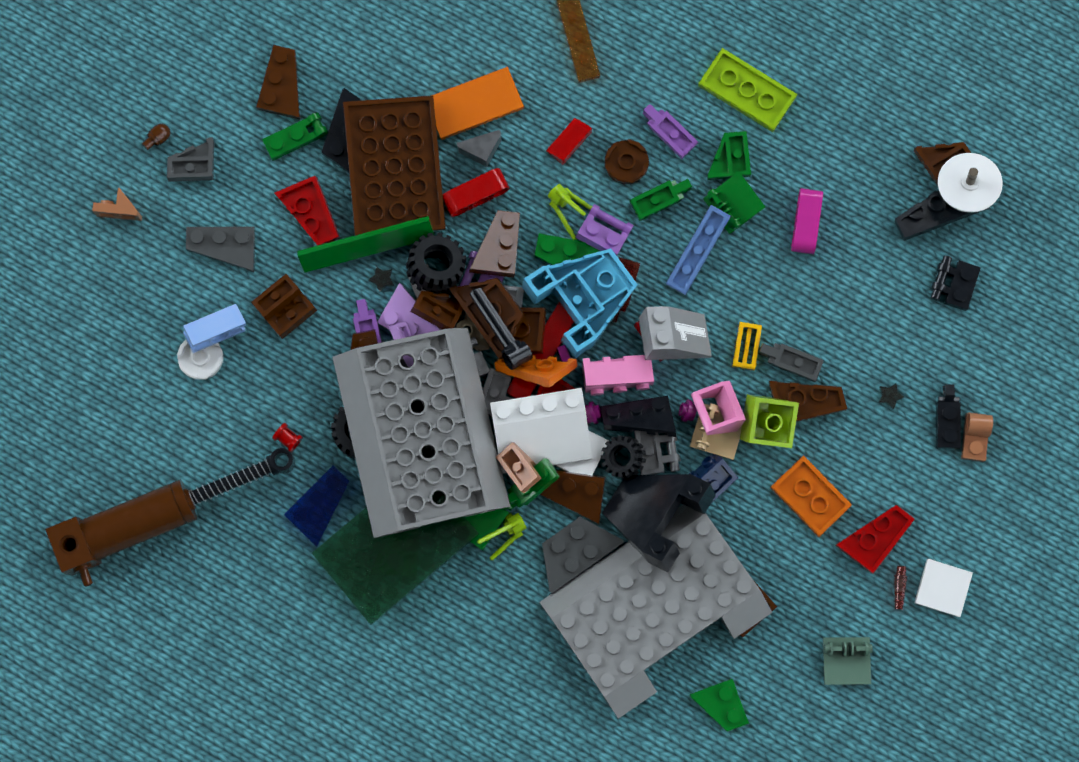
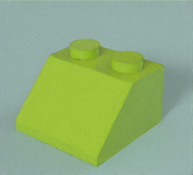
(769, 421)

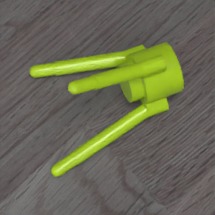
(562, 197)
(513, 525)

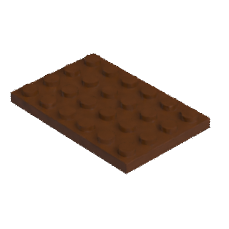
(393, 162)

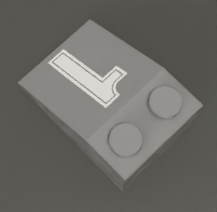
(673, 334)

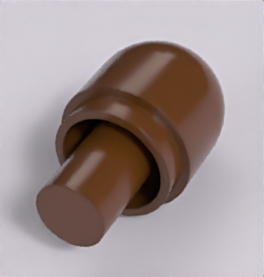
(157, 136)

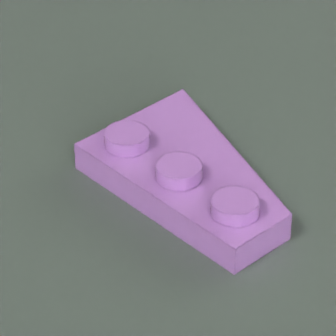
(399, 310)

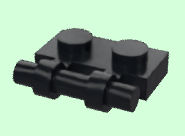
(961, 286)

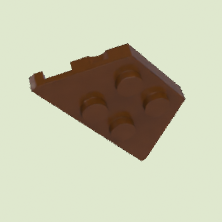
(501, 301)

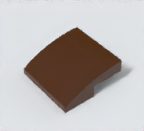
(284, 306)

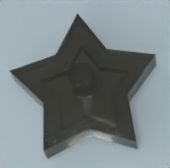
(381, 278)
(890, 395)

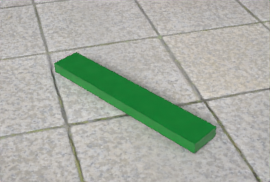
(364, 244)

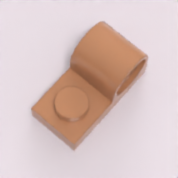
(975, 437)

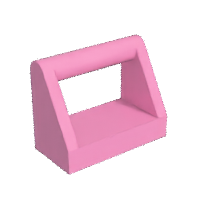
(728, 405)

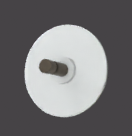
(970, 182)

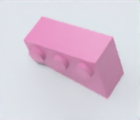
(617, 374)

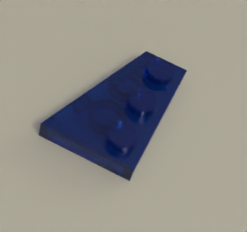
(315, 508)

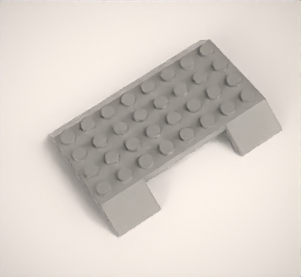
(633, 614)

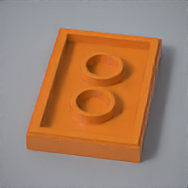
(811, 496)

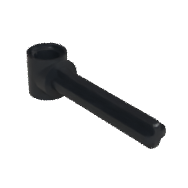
(514, 352)

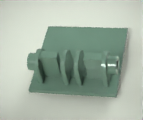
(847, 660)

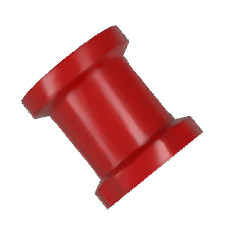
(287, 437)

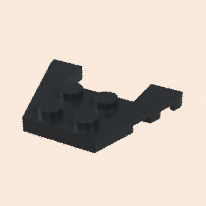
(335, 144)

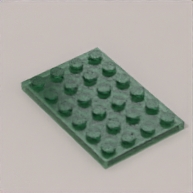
(387, 568)

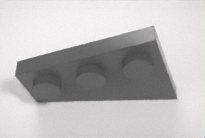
(224, 244)

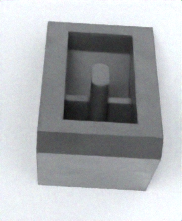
(481, 147)

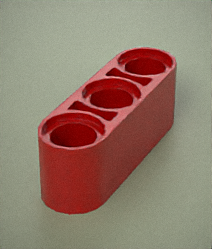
(475, 192)

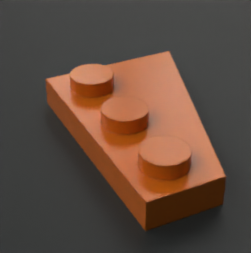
(542, 372)

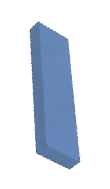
(698, 249)

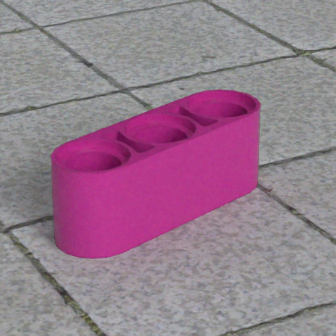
(807, 221)

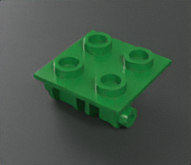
(736, 200)

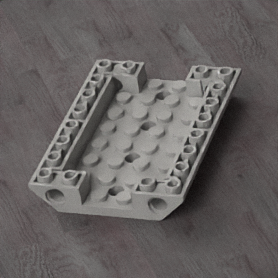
(390, 435)

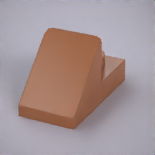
(121, 210)
(519, 467)

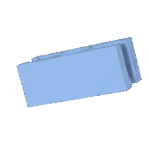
(214, 328)

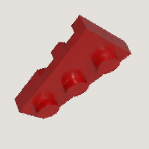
(877, 538)

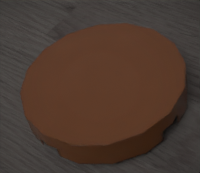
(626, 161)

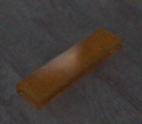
(578, 40)

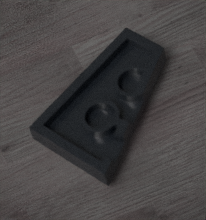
(641, 415)

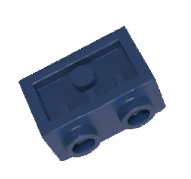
(716, 472)

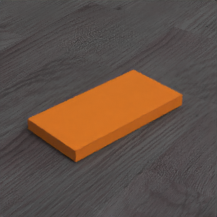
(476, 103)

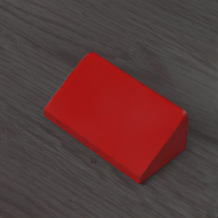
(569, 140)

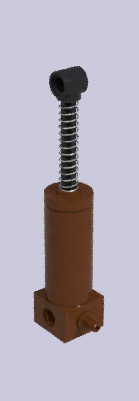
(144, 518)

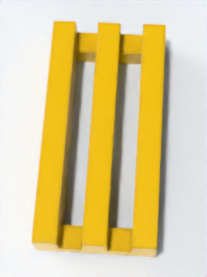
(744, 365)

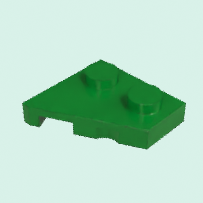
(731, 157)
(722, 704)

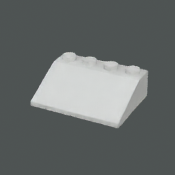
(544, 426)

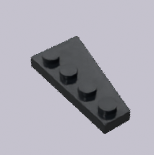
(927, 216)

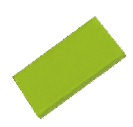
(747, 90)

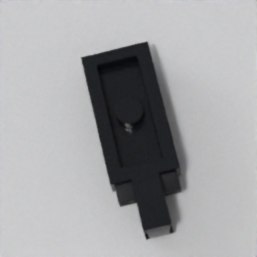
(948, 419)

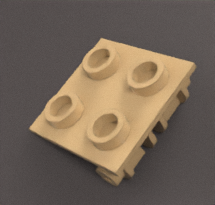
(719, 444)

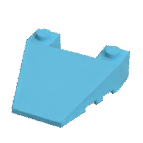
(590, 292)

